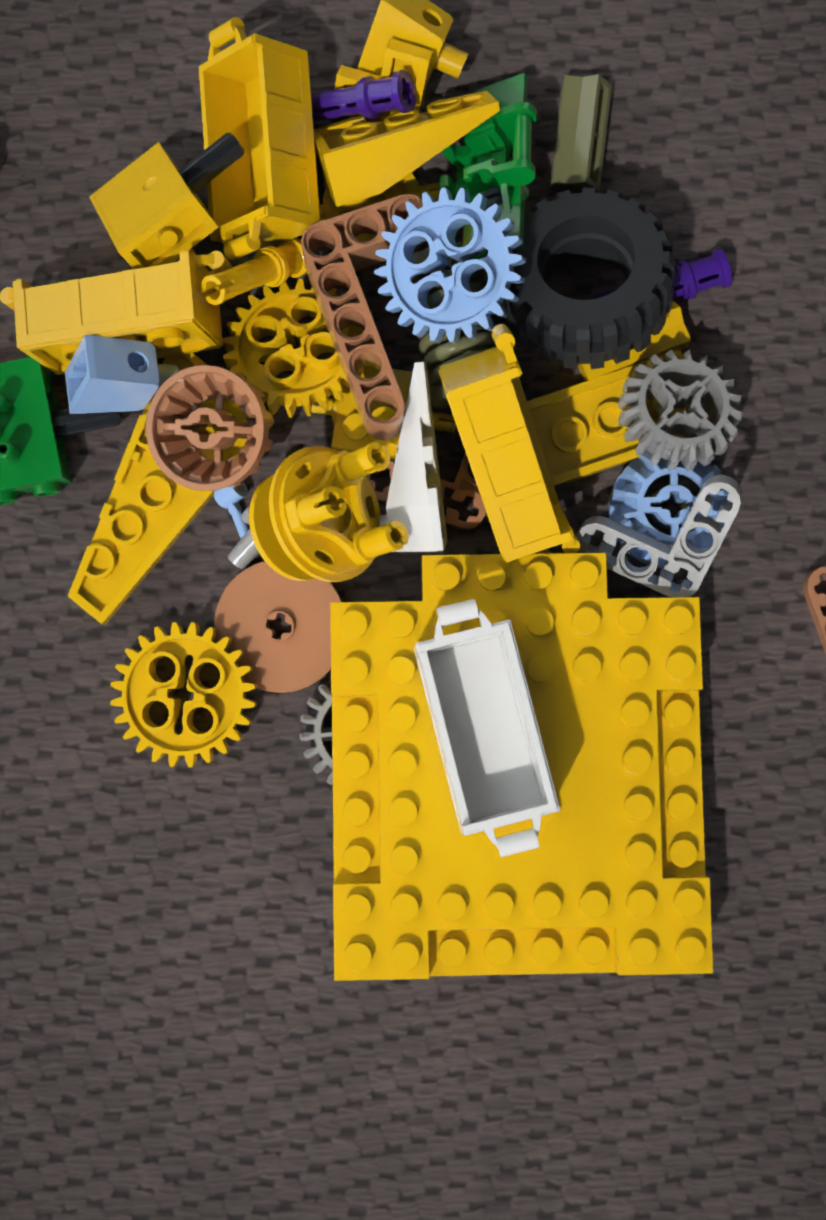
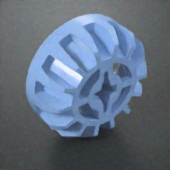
(631, 508)

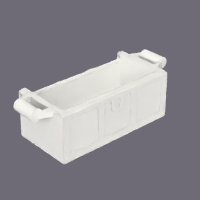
(486, 728)

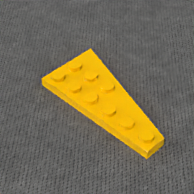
(141, 517)

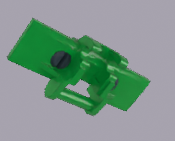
(485, 160)

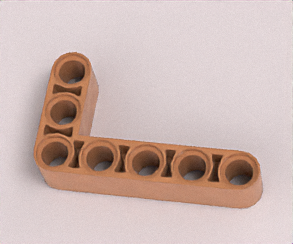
(352, 309)

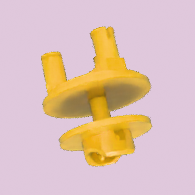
(323, 515)

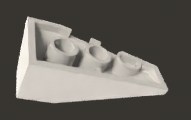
(415, 480)

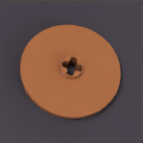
(245, 614)

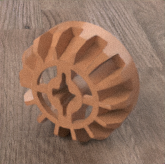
(176, 416)

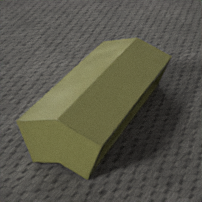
(581, 133)

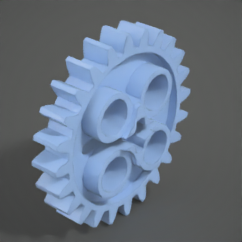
(438, 225)

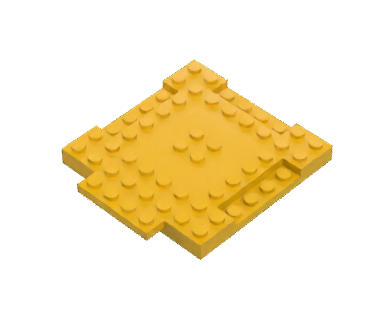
(620, 728)

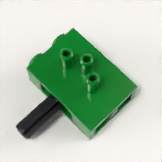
(34, 430)

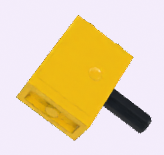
(155, 205)

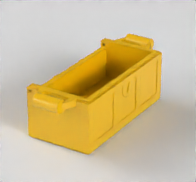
(264, 100)
(140, 304)
(506, 450)

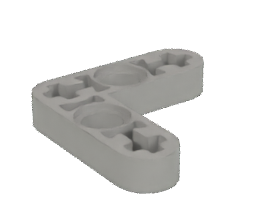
(681, 552)

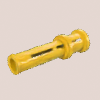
(269, 268)

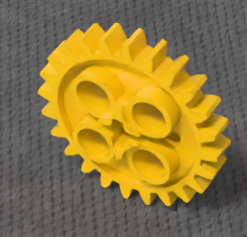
(279, 317)
(143, 688)

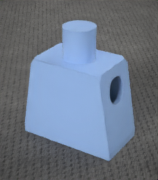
(113, 375)

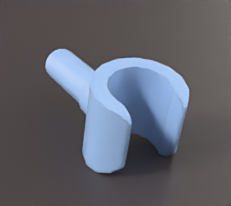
(229, 499)

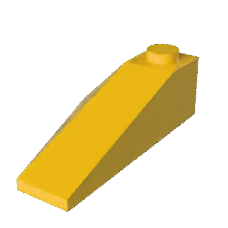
(371, 157)

